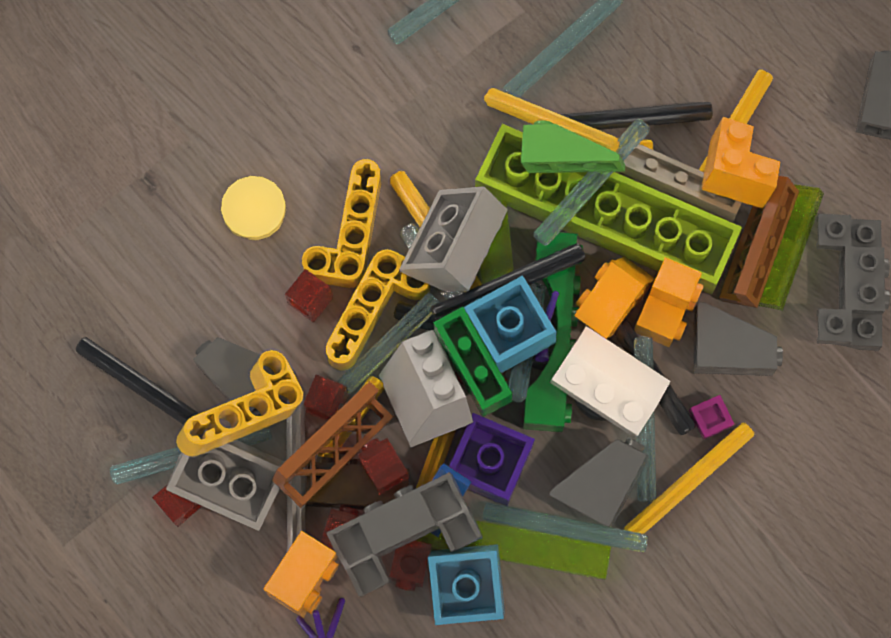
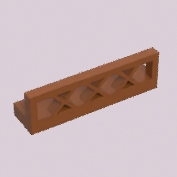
(763, 247)
(329, 431)

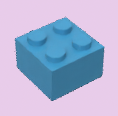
(511, 324)
(466, 584)

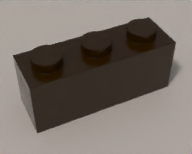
(349, 487)

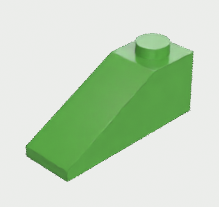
(558, 150)

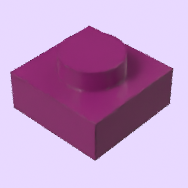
(711, 417)

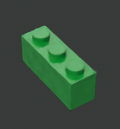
(472, 362)

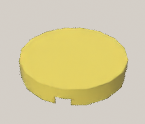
(253, 208)

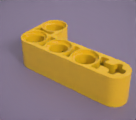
(351, 223)
(369, 311)
(237, 411)

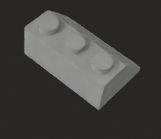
(454, 238)
(424, 390)
(229, 481)

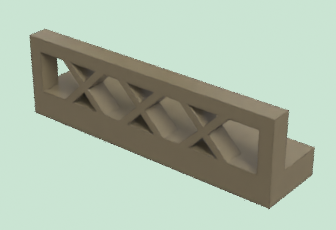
(677, 181)

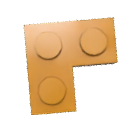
(735, 170)
(618, 290)
(670, 296)
(300, 574)

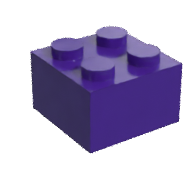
(492, 458)

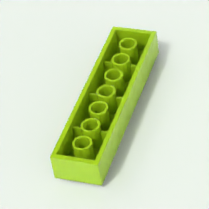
(618, 216)

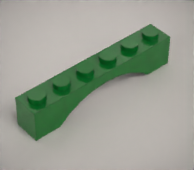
(546, 403)

